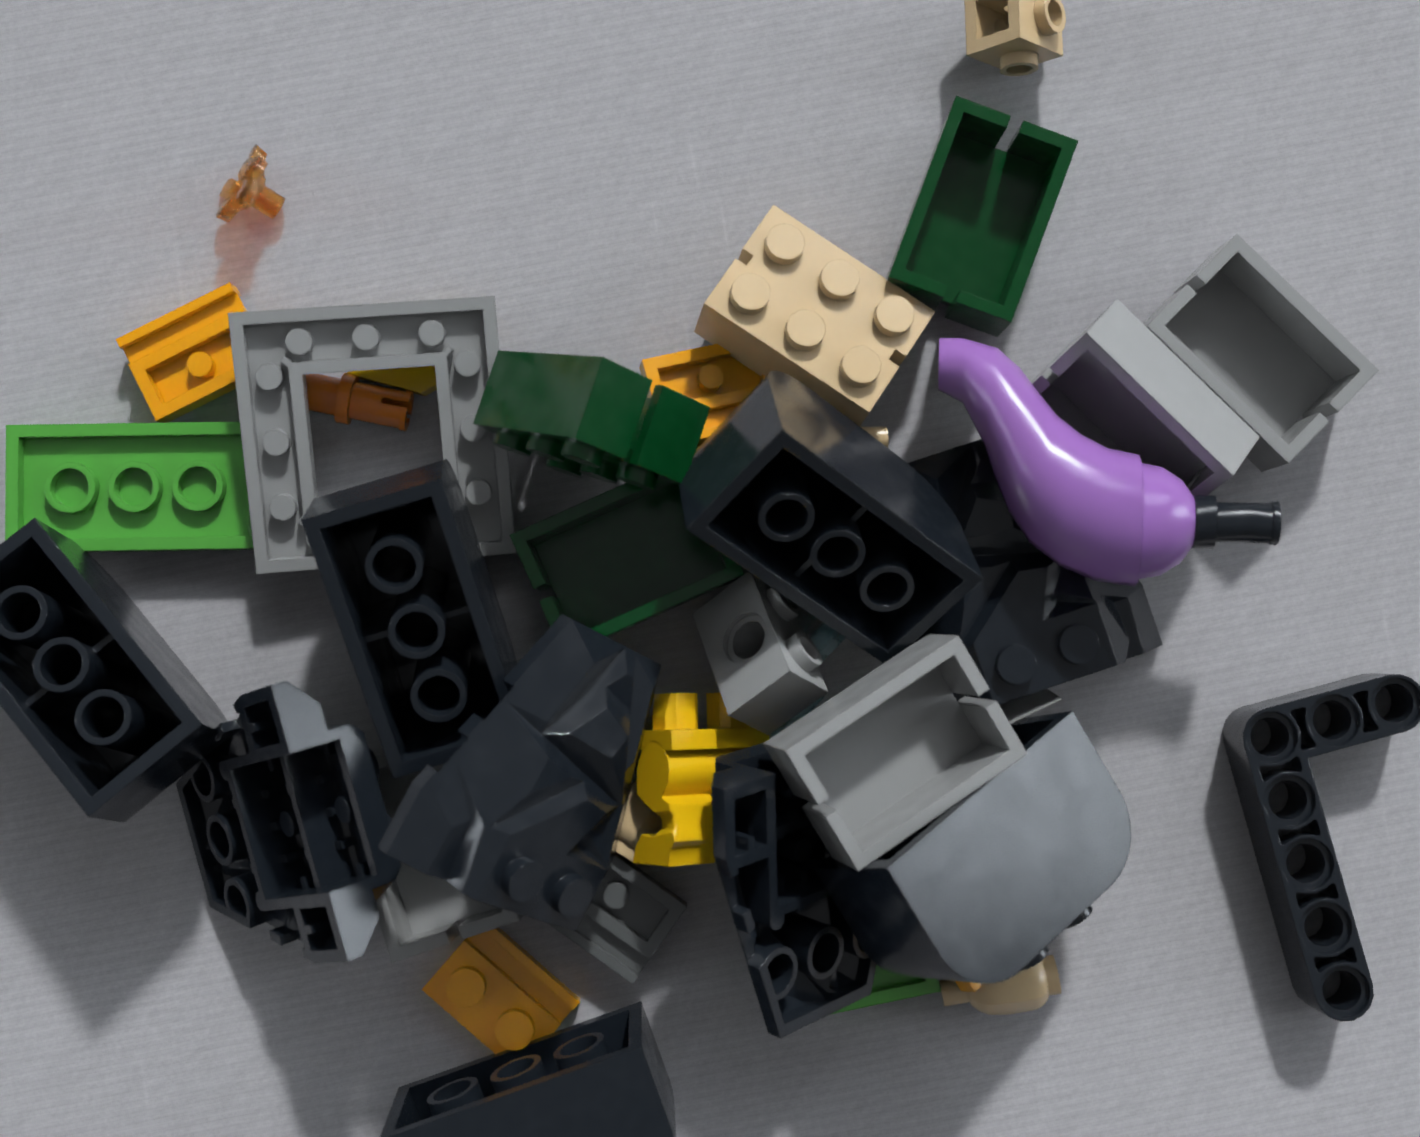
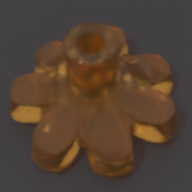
(249, 190)

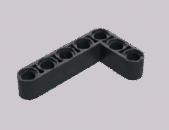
(1304, 823)

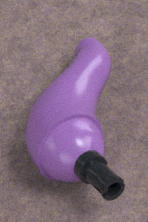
(1076, 498)

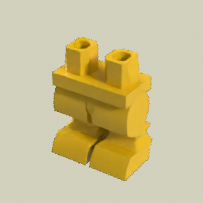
(678, 776)

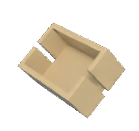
(812, 314)

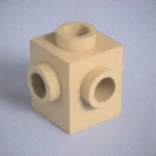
(1014, 33)

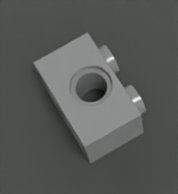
(760, 654)

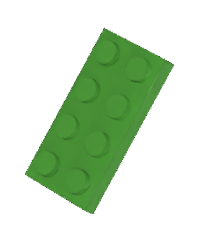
(131, 485)

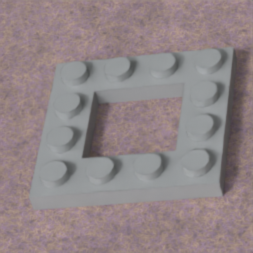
(270, 370)

